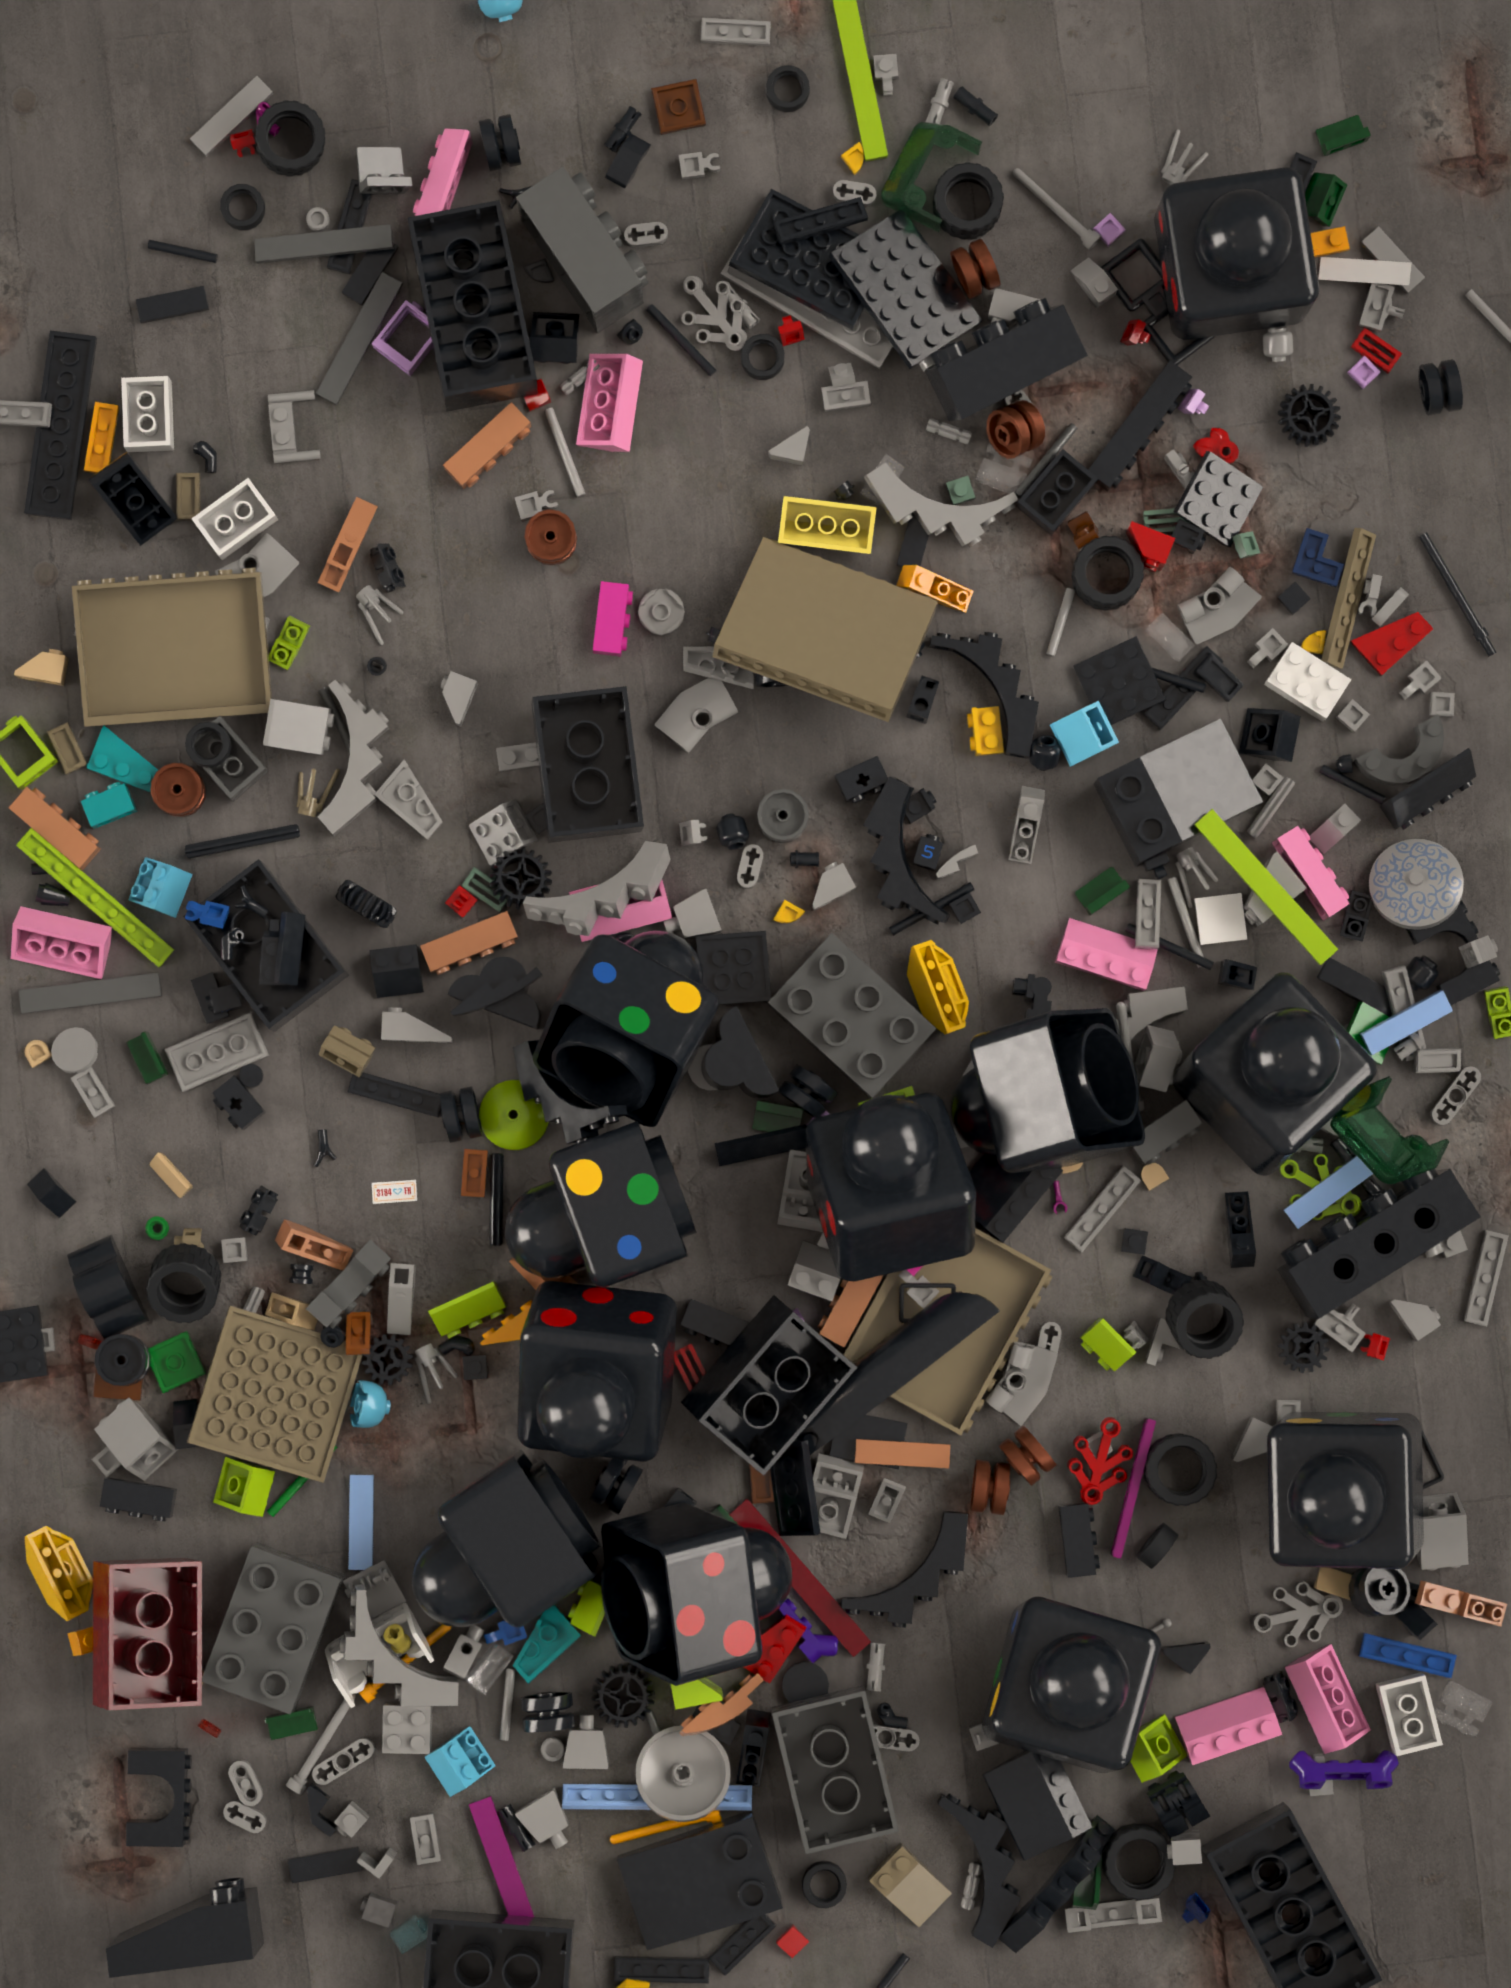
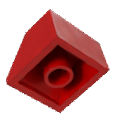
(1151, 545)

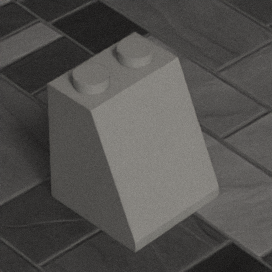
(298, 726)
(1254, 908)
(814, 1272)
(135, 1439)
(1444, 1533)

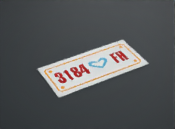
(394, 1191)

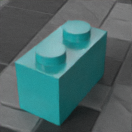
(108, 805)

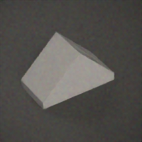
(792, 449)

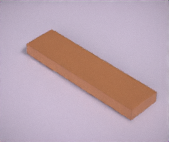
(902, 1453)

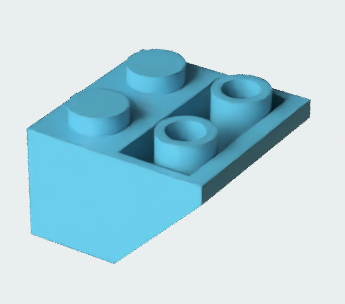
(1084, 733)
(160, 887)
(460, 1761)

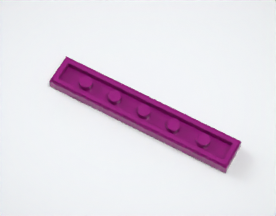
(1133, 1487)
(500, 1857)

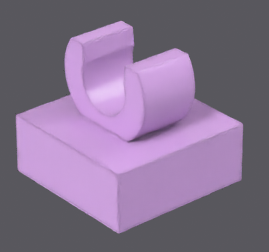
(1193, 402)

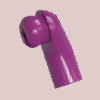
(259, 112)

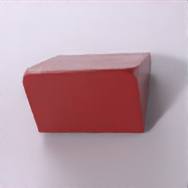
(540, 399)
(792, 1941)

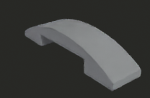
(1113, 1914)

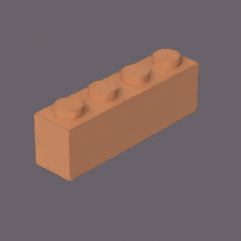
(487, 446)
(54, 828)
(469, 942)
(847, 1309)

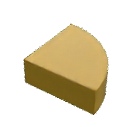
(854, 158)
(1314, 642)
(788, 913)

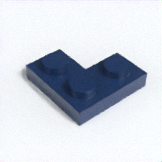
(1312, 564)

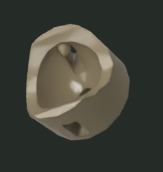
(190, 1236)

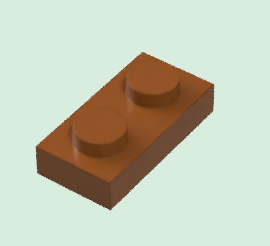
(474, 1173)
(358, 1333)

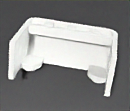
(351, 1674)

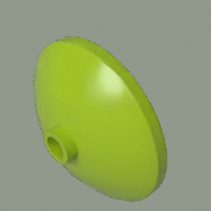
(508, 1132)

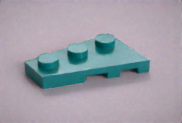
(120, 762)
(546, 1643)

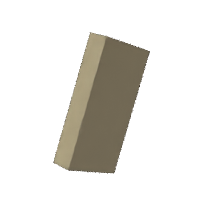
(187, 495)
(67, 748)

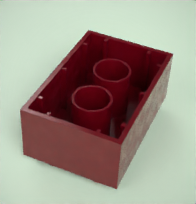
(147, 1633)

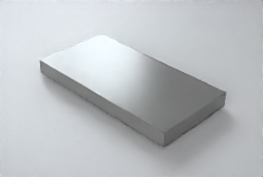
(216, 1052)

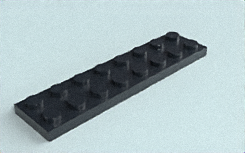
(59, 448)

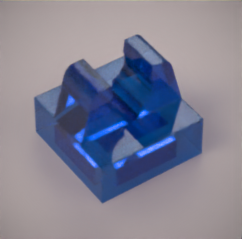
(1195, 1909)

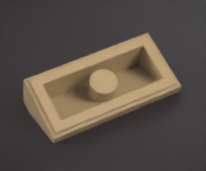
(170, 1175)
(1333, 1582)

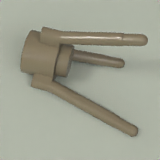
(308, 805)

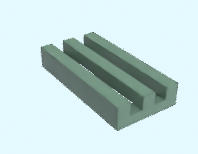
(1146, 514)
(470, 879)

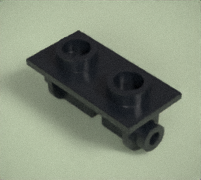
(384, 557)
(260, 1202)
(1279, 1688)

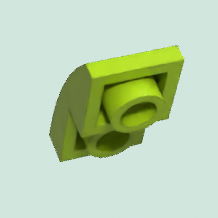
(289, 642)
(1499, 1011)

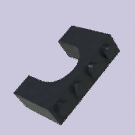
(1471, 979)
(172, 1766)

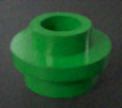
(150, 1225)

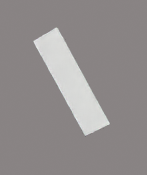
(1364, 271)

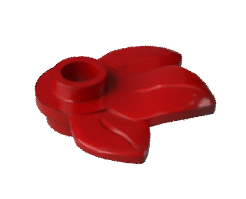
(1216, 444)

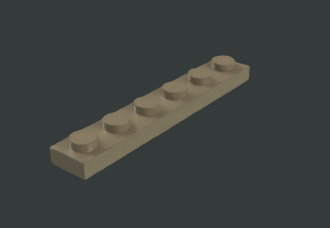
(1348, 598)

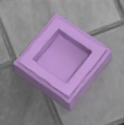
(1109, 229)
(1363, 372)

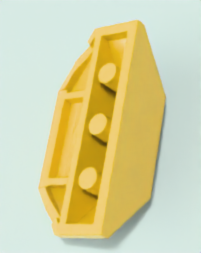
(937, 987)
(59, 1571)

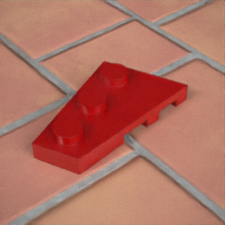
(1390, 643)
(777, 1645)

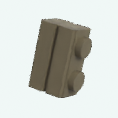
(347, 1050)

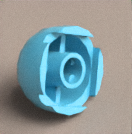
(500, 8)
(369, 1404)

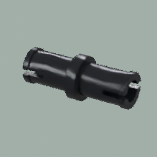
(975, 106)
(622, 129)
(516, 1828)

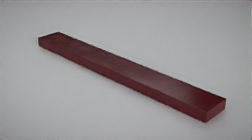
(809, 1586)

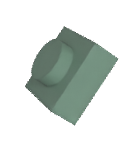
(960, 490)
(1246, 545)

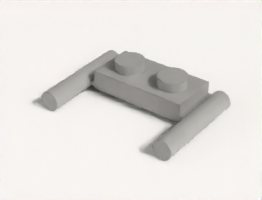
(283, 427)

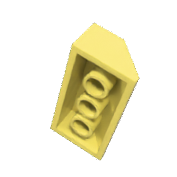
(827, 524)

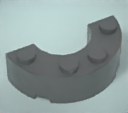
(1406, 770)
(349, 1285)

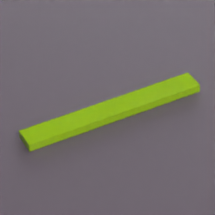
(860, 79)
(1266, 887)
(95, 897)

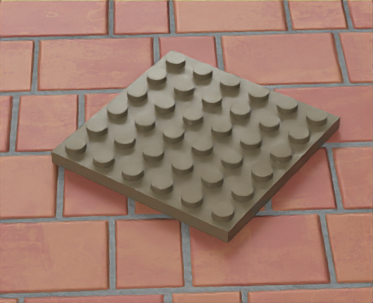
(274, 1395)

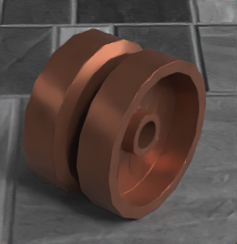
(975, 268)
(1015, 429)
(550, 551)
(191, 795)
(1027, 1455)
(990, 1487)

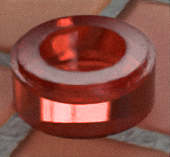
(89, 1341)
(209, 1728)

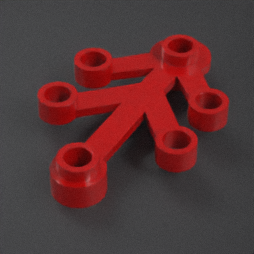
(1099, 1464)

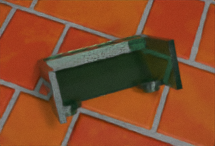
(899, 189)
(1379, 1142)

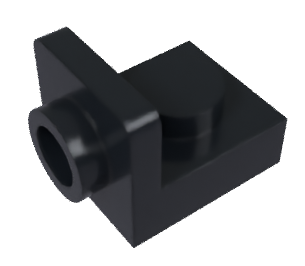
(1188, 536)
(920, 805)

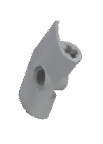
(272, 561)
(1209, 620)
(705, 698)
(1035, 1370)

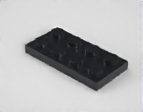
(795, 1492)

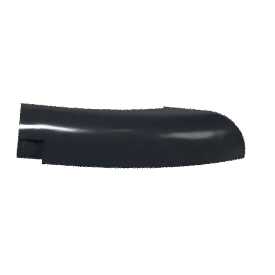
(898, 1361)

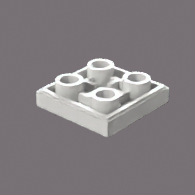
(1220, 919)

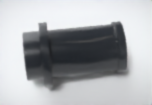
(804, 859)

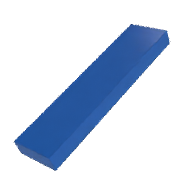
(1407, 1655)

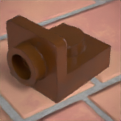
(1083, 529)

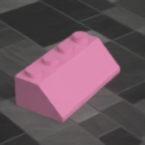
(444, 171)
(609, 402)
(1308, 867)
(636, 914)
(60, 942)
(1105, 955)
(1328, 1699)
(1228, 1725)

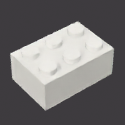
(147, 414)
(235, 519)
(1307, 682)
(1408, 1714)

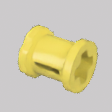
(395, 1636)

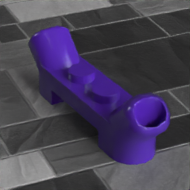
(813, 1645)
(1314, 1774)

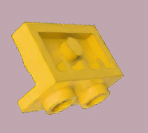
(986, 731)

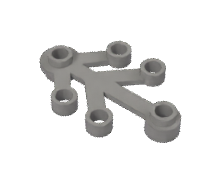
(717, 315)
(1302, 1613)

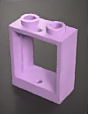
(391, 354)

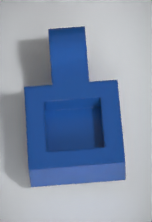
(209, 914)
(507, 1633)

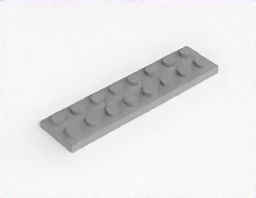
(864, 341)

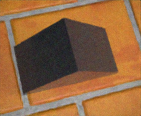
(1237, 974)
(51, 1193)
(1187, 1655)

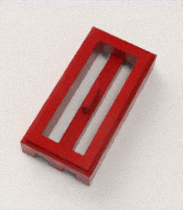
(1372, 358)
(682, 1351)

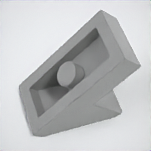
(1161, 1335)
(886, 1500)

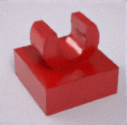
(242, 140)
(790, 331)
(1134, 333)
(461, 901)
(1377, 1347)

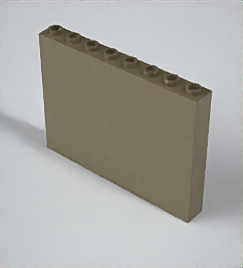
(825, 629)
(172, 647)
(957, 1381)

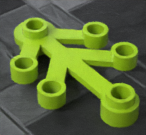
(1311, 1182)

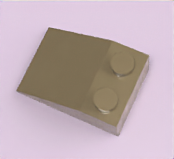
(909, 1885)

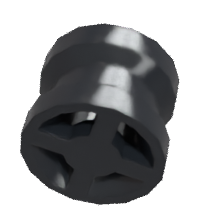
(301, 1274)

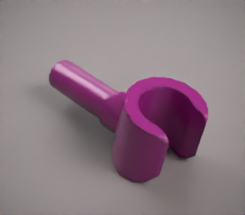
(1058, 1198)

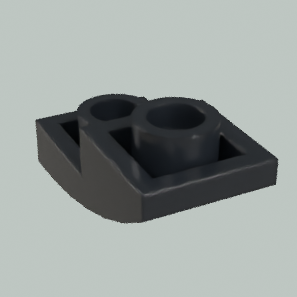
(1356, 916)

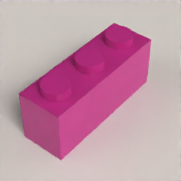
(612, 619)

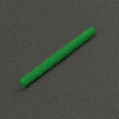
(288, 1494)

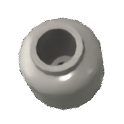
(1278, 344)

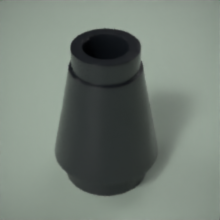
(52, 896)

